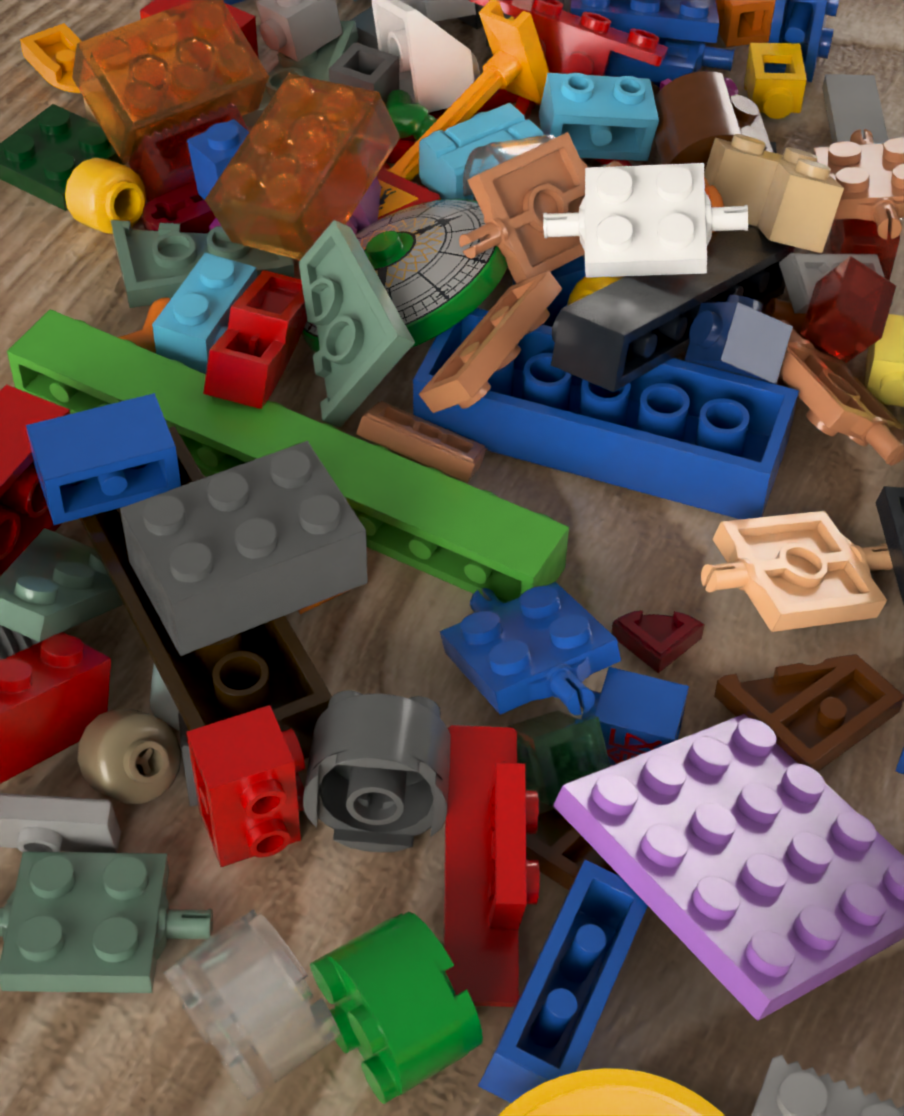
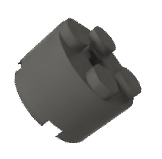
(378, 770)

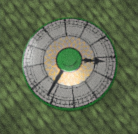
(426, 268)

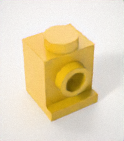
(776, 92)

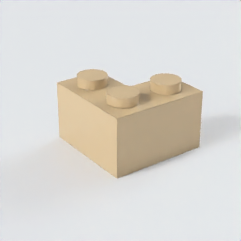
(785, 194)

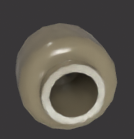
(129, 755)

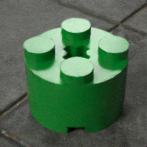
(397, 1004)

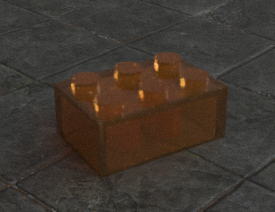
(167, 72)
(303, 165)

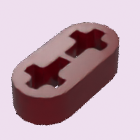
(180, 207)

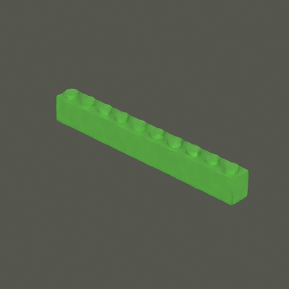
(404, 506)

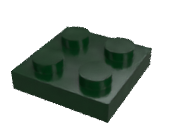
(48, 150)

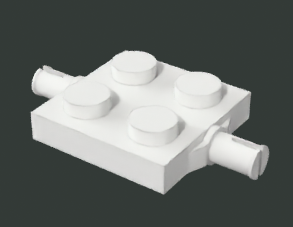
(645, 220)

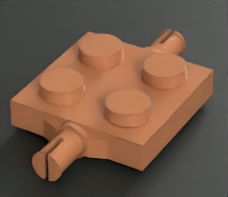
(870, 180)
(514, 202)
(839, 399)

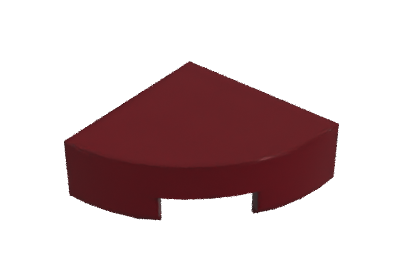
(657, 637)

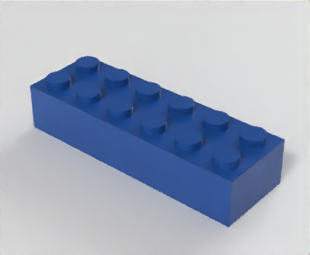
(668, 434)

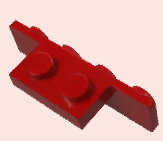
(582, 42)
(487, 863)

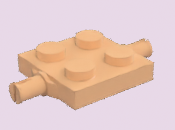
(798, 570)

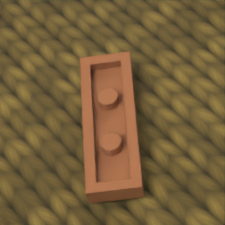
(491, 344)

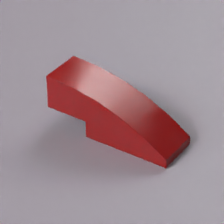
(258, 341)

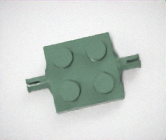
(91, 923)

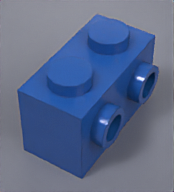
(804, 24)
(100, 455)

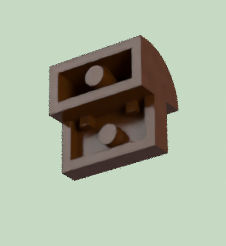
(696, 112)

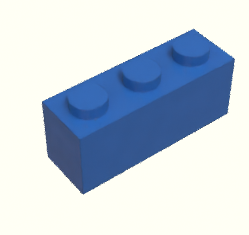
(566, 984)

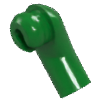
(408, 117)

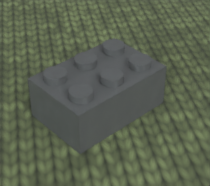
(245, 546)

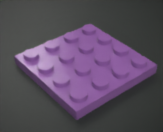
(745, 859)

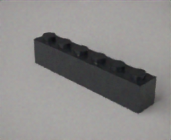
(649, 318)

